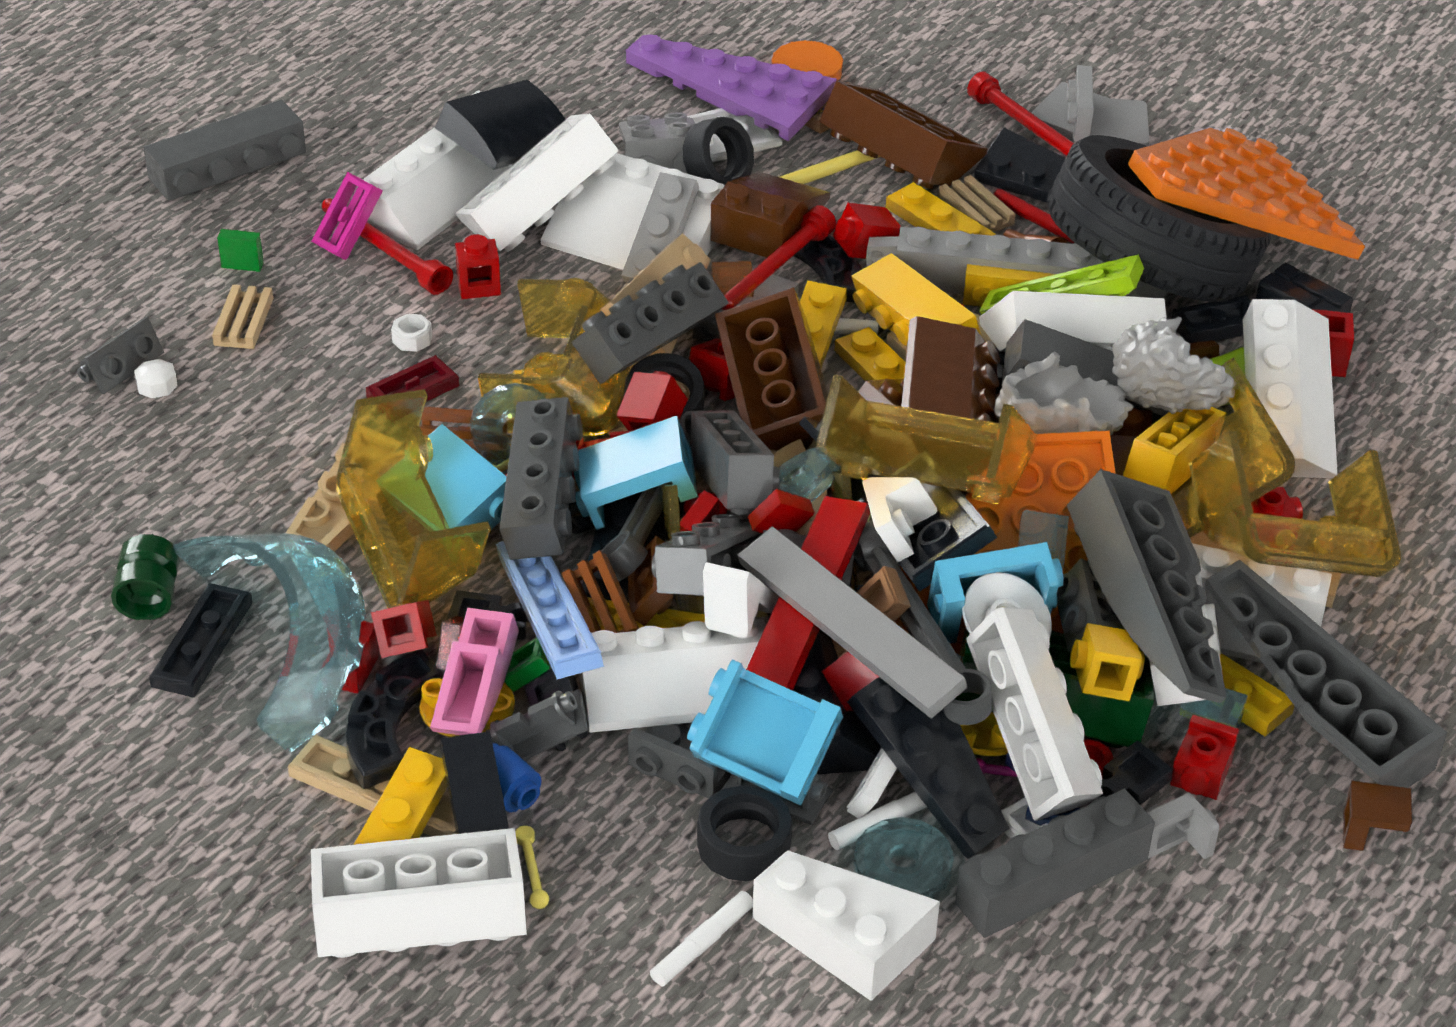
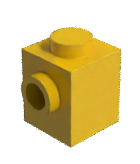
(1107, 662)

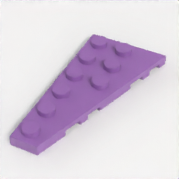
(737, 84)

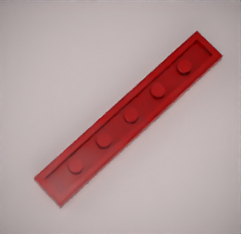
(789, 633)

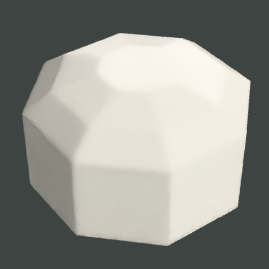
(411, 332)
(155, 378)

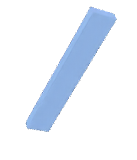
(552, 614)

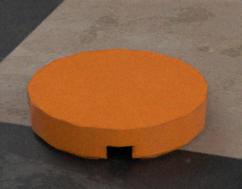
(810, 57)

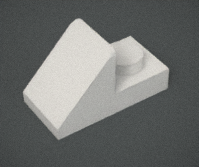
(895, 508)
(734, 599)

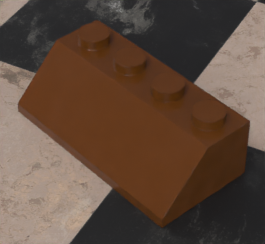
(899, 135)
(773, 367)
(950, 370)

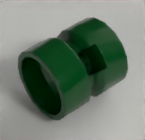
(145, 577)

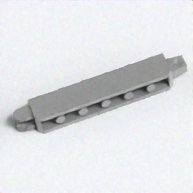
(945, 255)

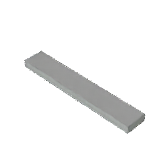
(853, 622)

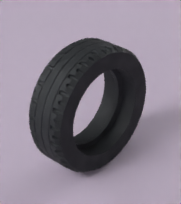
(1116, 216)

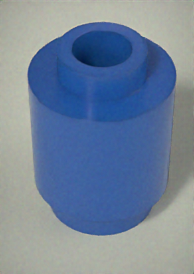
(517, 779)

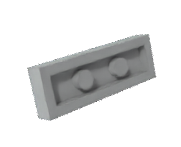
(662, 221)

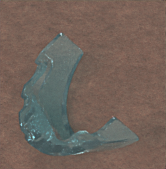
(324, 624)

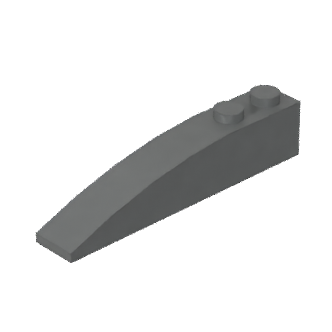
(1149, 577)
(1329, 683)

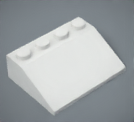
(610, 208)

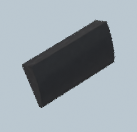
(500, 122)

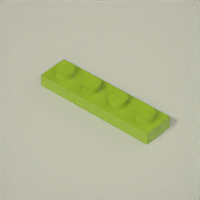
(1108, 278)

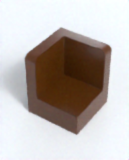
(1375, 807)

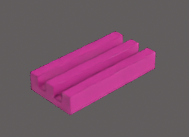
(351, 218)

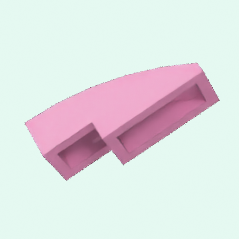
(475, 672)

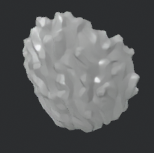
(1160, 373)
(1061, 401)

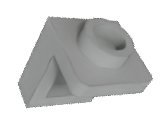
(1182, 821)

